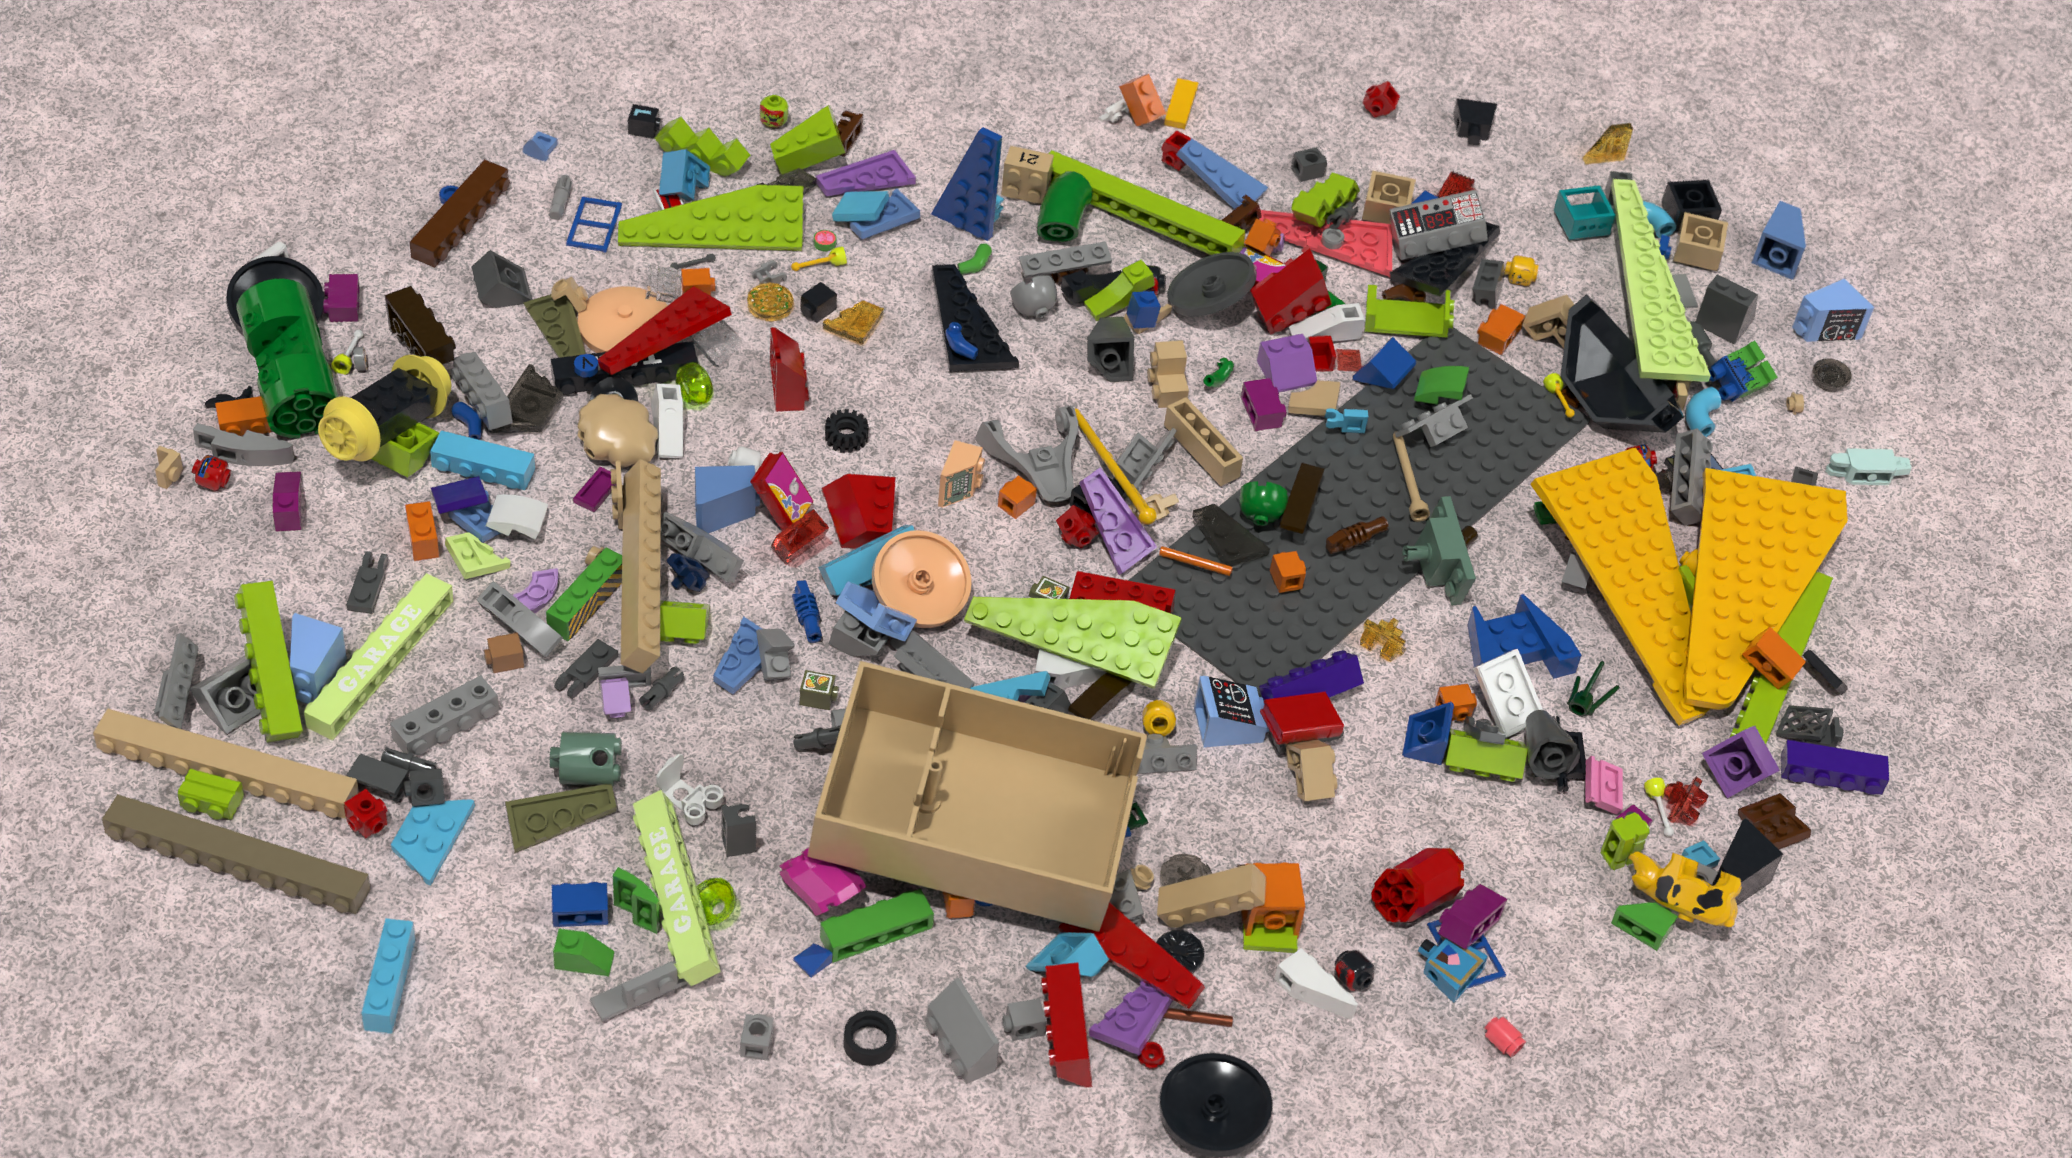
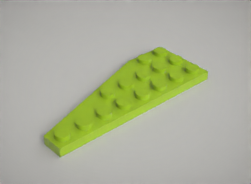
(741, 219)
(1102, 634)

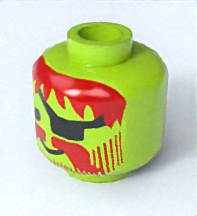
(773, 111)

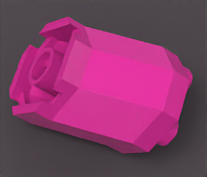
(820, 882)

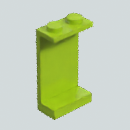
(1408, 316)

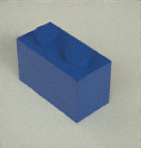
(579, 904)

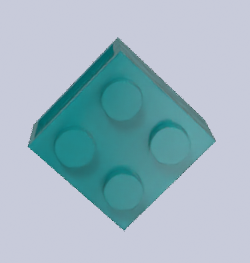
(1584, 219)

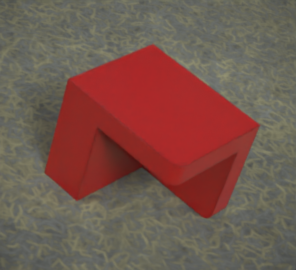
(1323, 352)

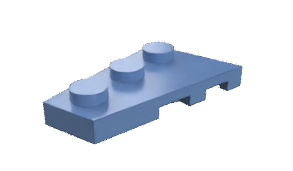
(895, 213)
(741, 659)

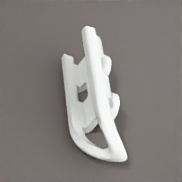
(1114, 111)

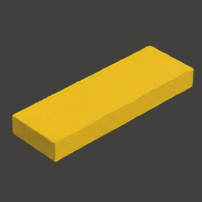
(1181, 103)

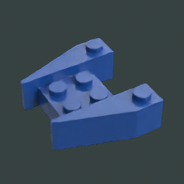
(1528, 631)

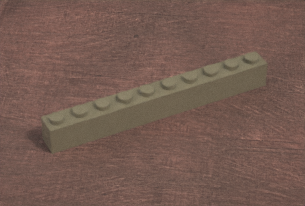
(236, 854)

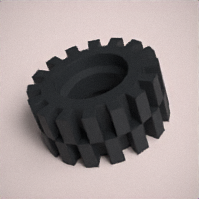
(846, 421)

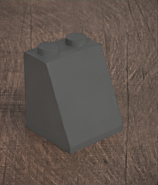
(1727, 309)

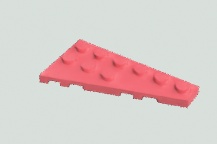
(1364, 242)

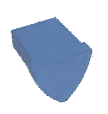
(540, 146)

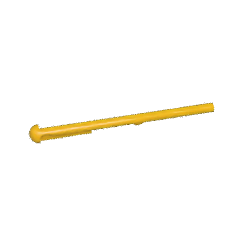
(1147, 515)

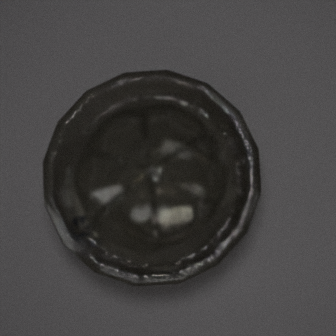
(1831, 375)

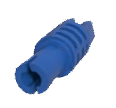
(807, 611)

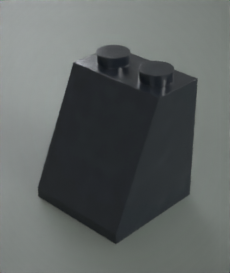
(1751, 859)

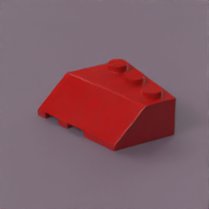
(1291, 293)
(860, 507)

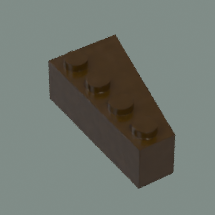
(418, 326)

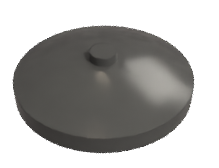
(1212, 284)

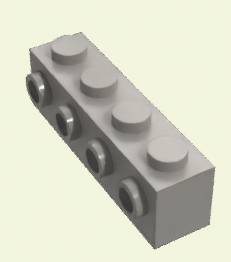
(481, 390)
(1690, 460)
(445, 716)

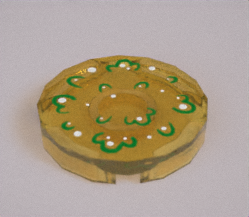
(770, 301)

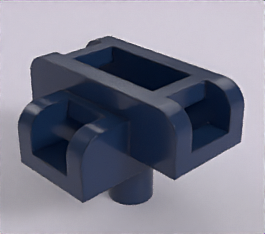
(688, 572)

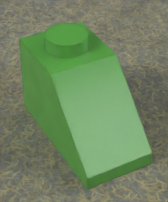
(1645, 922)
(581, 953)

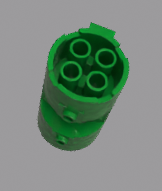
(289, 355)

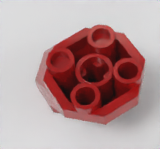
(1418, 884)

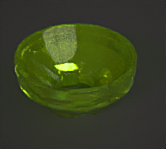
(698, 383)
(713, 892)

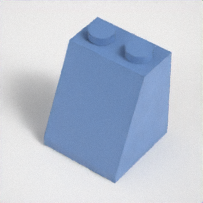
(1782, 241)
(724, 496)

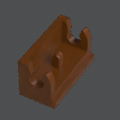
(850, 130)
(1244, 214)

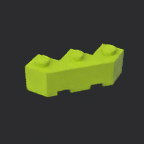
(722, 158)
(1324, 199)

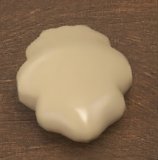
(617, 430)

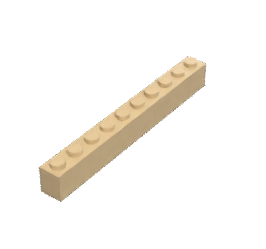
(641, 567)
(258, 771)

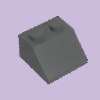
(500, 281)

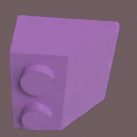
(1287, 362)
(1740, 761)

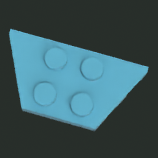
(430, 834)

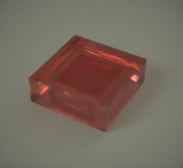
(1348, 360)

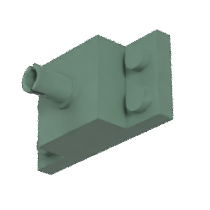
(1443, 553)

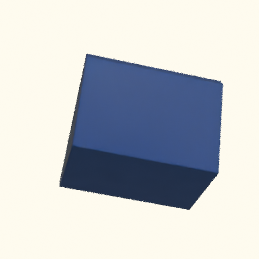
(1386, 366)
(1428, 734)

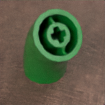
(1064, 207)

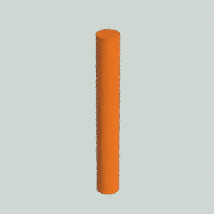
(1195, 561)

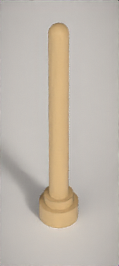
(1418, 509)

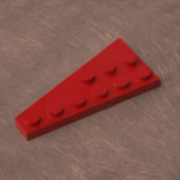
(677, 321)

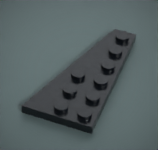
(1440, 269)
(961, 306)

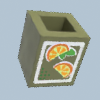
(1049, 589)
(818, 690)

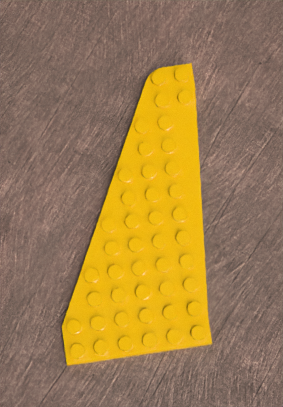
(1624, 540)
(1753, 564)

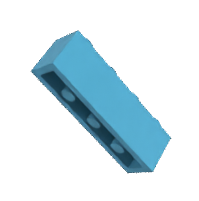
(482, 459)
(856, 564)
(388, 976)

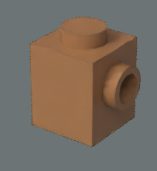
(504, 653)

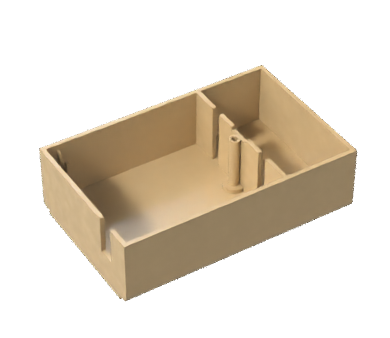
(978, 796)

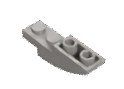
(249, 450)
(700, 545)
(519, 618)

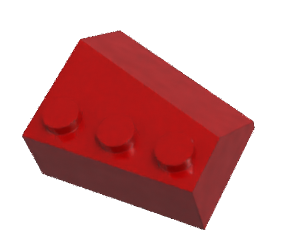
(787, 372)

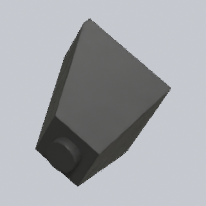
(1112, 349)

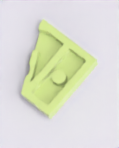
(473, 556)

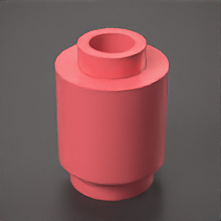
(1504, 1036)

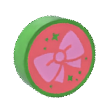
(824, 240)

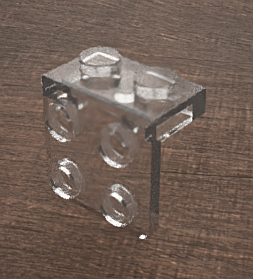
(716, 342)

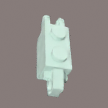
(1868, 466)

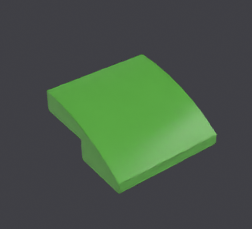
(1441, 382)
(637, 898)

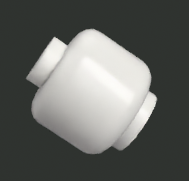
(744, 457)

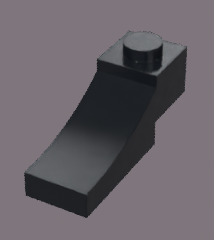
(1082, 286)

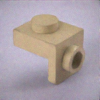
(576, 294)
(169, 466)

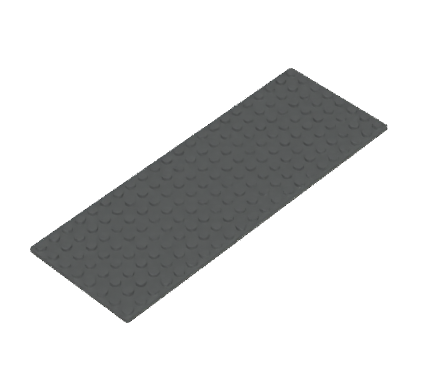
(1259, 633)

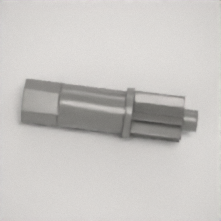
(560, 197)

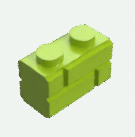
(210, 794)
(1623, 839)

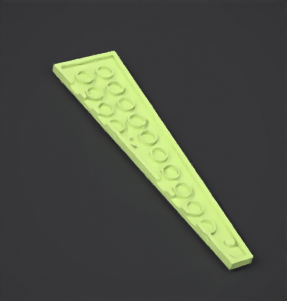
(1657, 315)

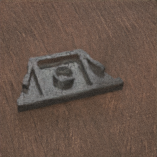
(531, 403)

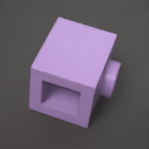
(615, 697)

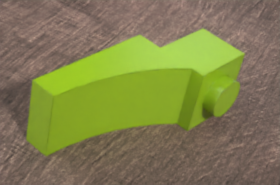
(1117, 295)

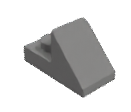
(773, 653)

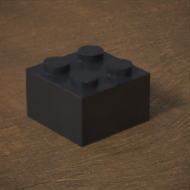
(1690, 197)

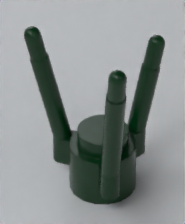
(1582, 702)

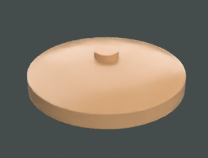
(615, 315)
(922, 577)

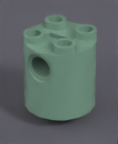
(577, 758)

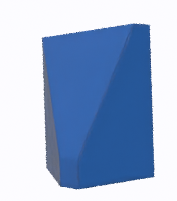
(813, 959)

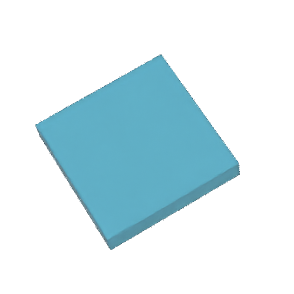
(860, 206)

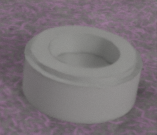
(1332, 238)
(360, 358)

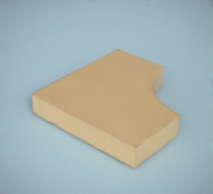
(1315, 400)

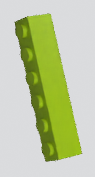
(269, 661)

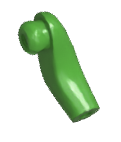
(978, 261)

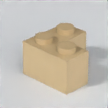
(1549, 319)
(1168, 372)
(1313, 769)

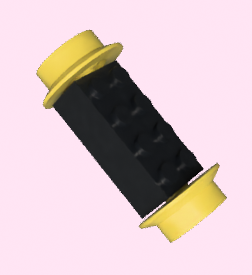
(385, 409)

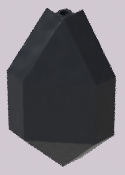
(1605, 366)

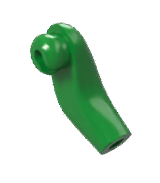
(1218, 377)

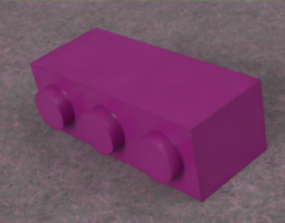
(1471, 916)

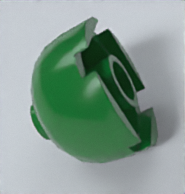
(1263, 503)

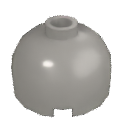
(1035, 297)

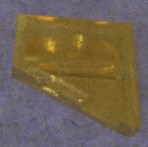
(1611, 145)
(855, 322)

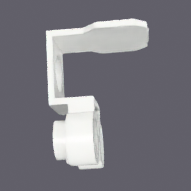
(694, 803)

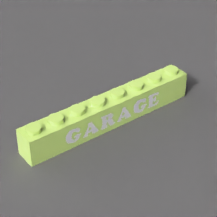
(378, 656)
(676, 888)

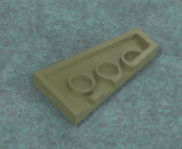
(557, 324)
(550, 815)

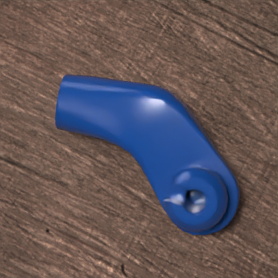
(958, 343)
(469, 417)

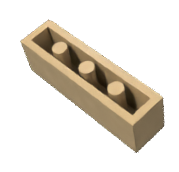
(1203, 441)
(1211, 896)

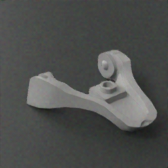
(1045, 466)

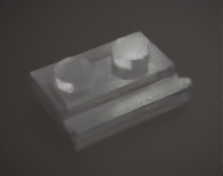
(663, 283)

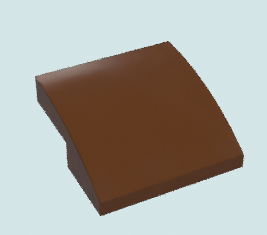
(1776, 820)

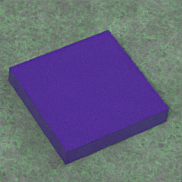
(459, 495)

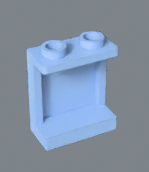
(883, 619)

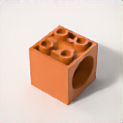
(1283, 899)

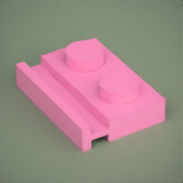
(1604, 785)

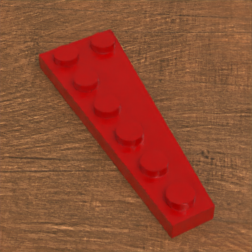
(1142, 957)

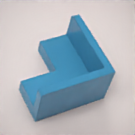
(681, 174)

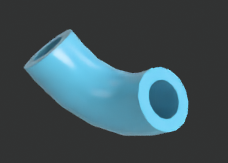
(1660, 220)
(1698, 410)

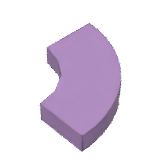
(540, 590)

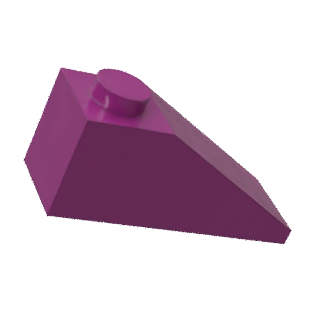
(287, 501)

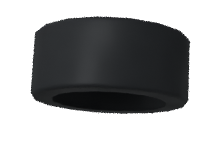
(864, 1056)

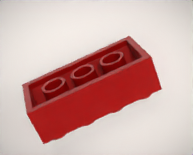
(1067, 1023)

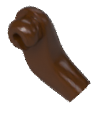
(1404, 293)

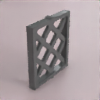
(1804, 734)

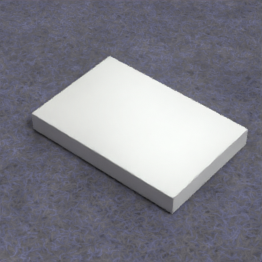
(1508, 691)

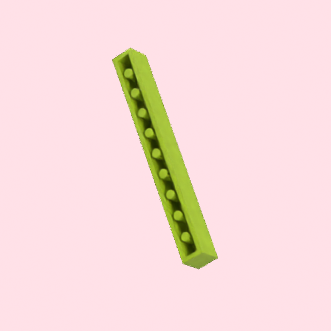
(1154, 210)
(1767, 699)

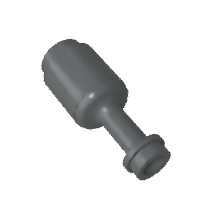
(1704, 343)

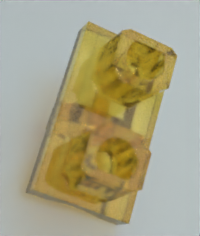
(1386, 634)

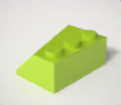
(808, 142)

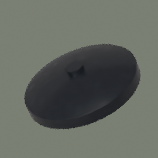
(272, 268)
(1215, 1104)

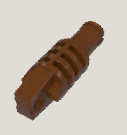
(1355, 535)

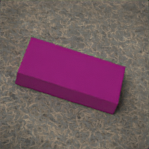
(595, 490)

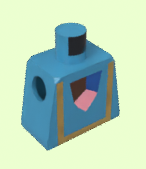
(1451, 966)

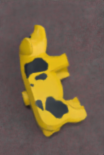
(1683, 892)

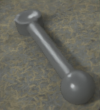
(709, 258)

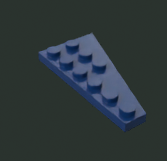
(972, 190)

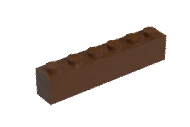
(459, 213)

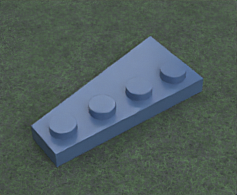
(1220, 174)

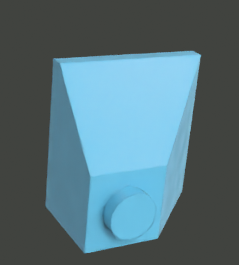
(1071, 949)

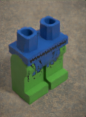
(1733, 373)

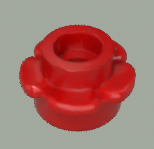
(1154, 1049)

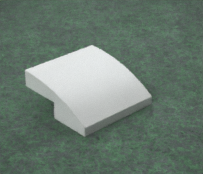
(518, 514)

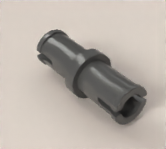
(1342, 215)
(661, 688)
(818, 738)
(406, 761)

